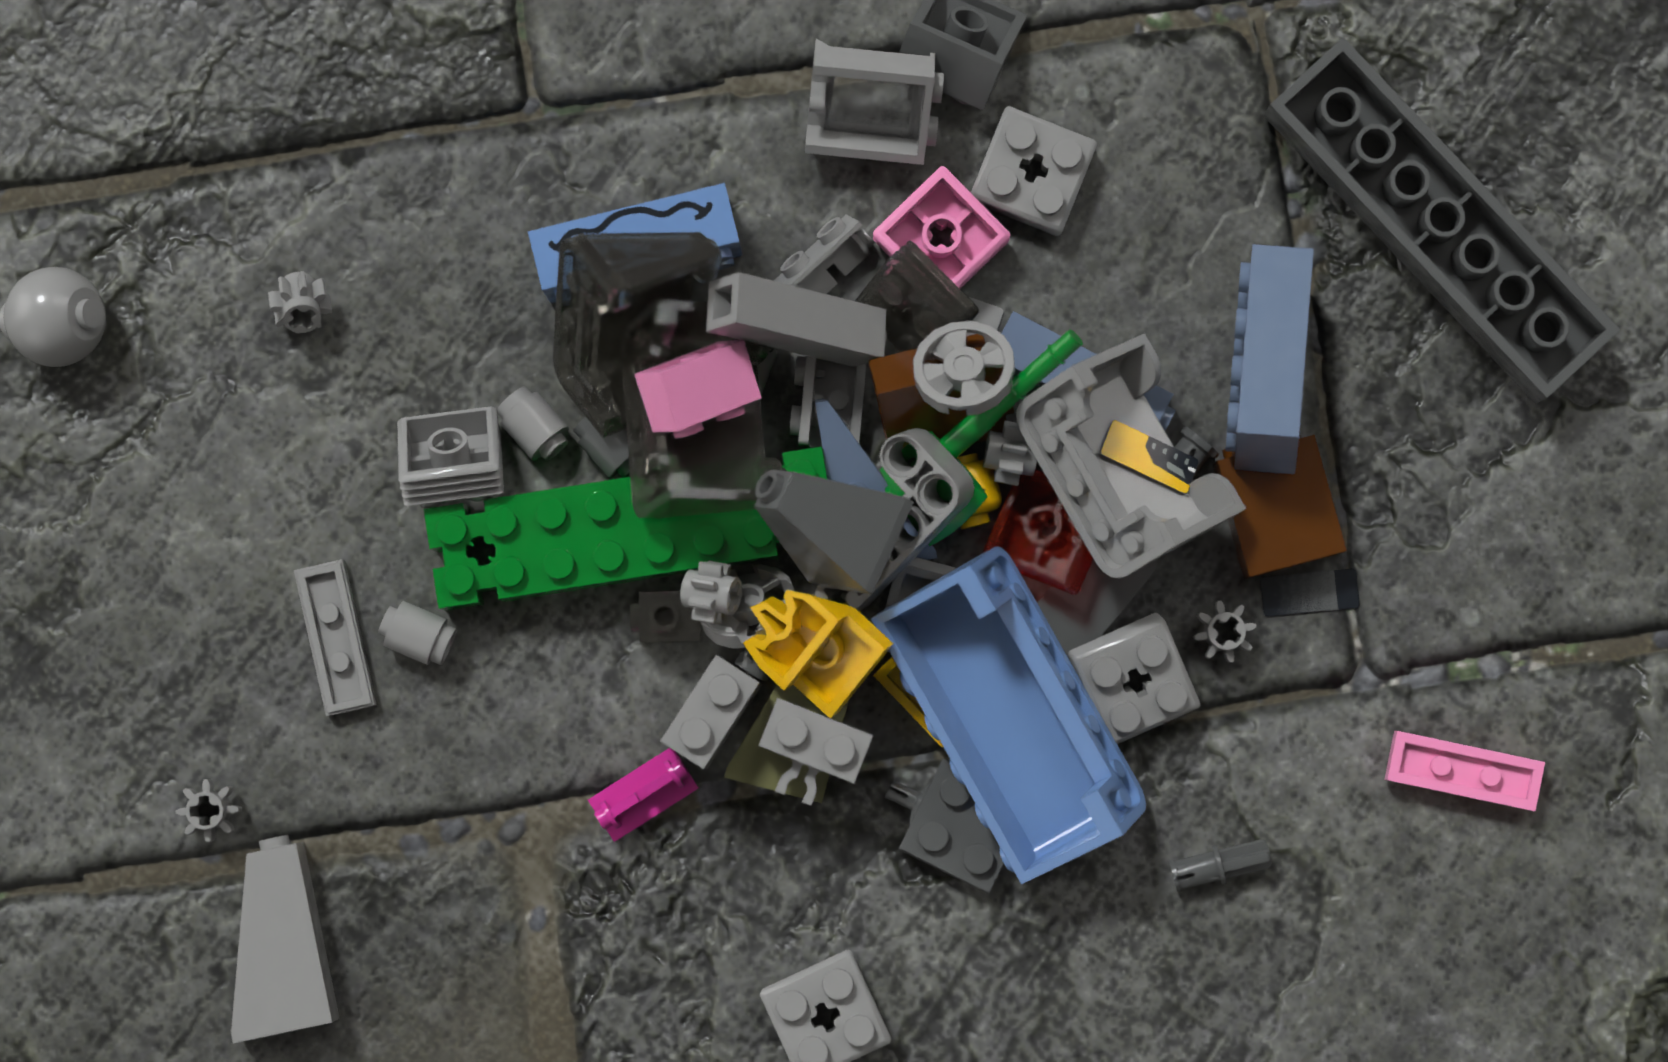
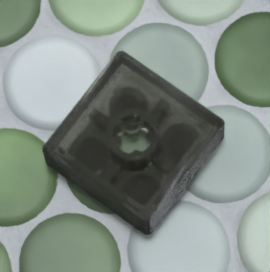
(915, 297)

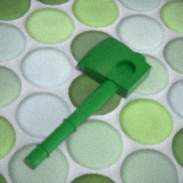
(975, 426)

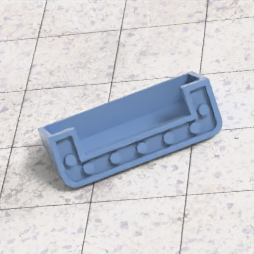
(1012, 715)

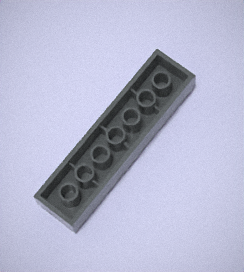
(1440, 221)

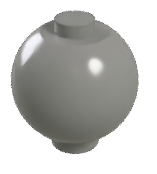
(53, 316)

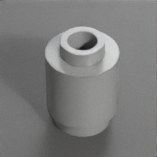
(533, 424)
(417, 633)

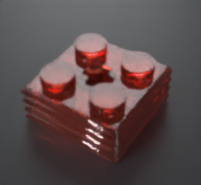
(1057, 560)

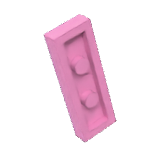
(1464, 770)

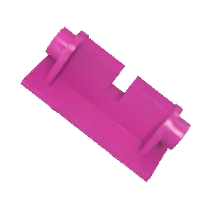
(642, 794)

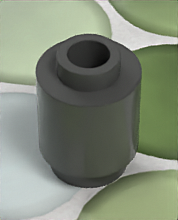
(608, 452)

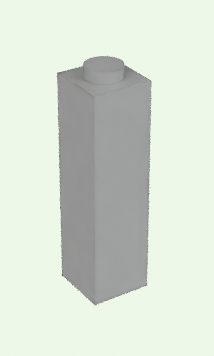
(795, 319)

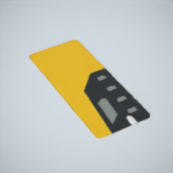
(1149, 456)

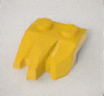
(816, 647)

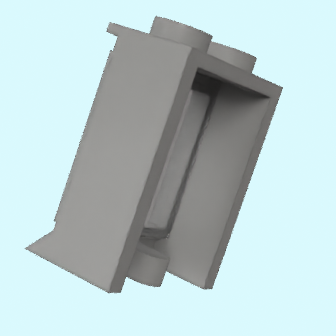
(872, 104)

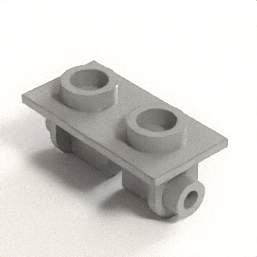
(835, 245)

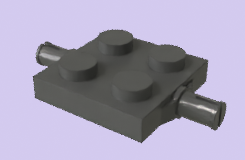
(947, 830)

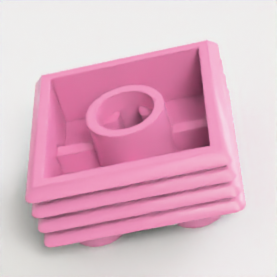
(944, 203)

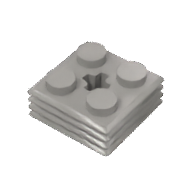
(1063, 157)
(450, 457)
(1149, 649)
(836, 984)

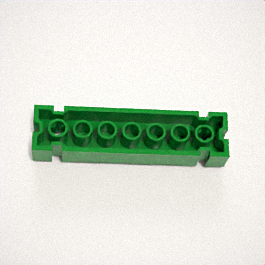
(587, 540)

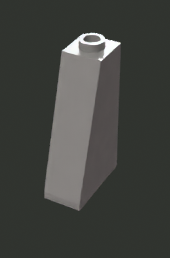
(281, 950)

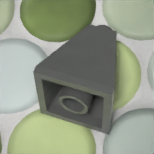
(832, 528)

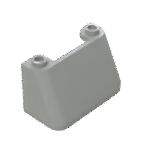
(1116, 510)

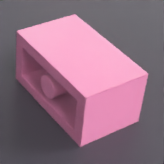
(698, 387)

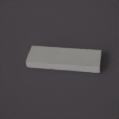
(335, 637)

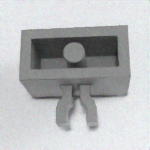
(814, 742)

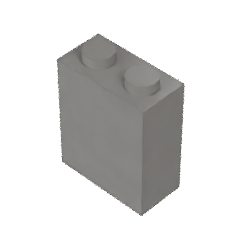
(711, 712)

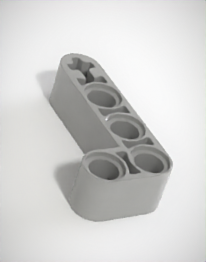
(928, 509)

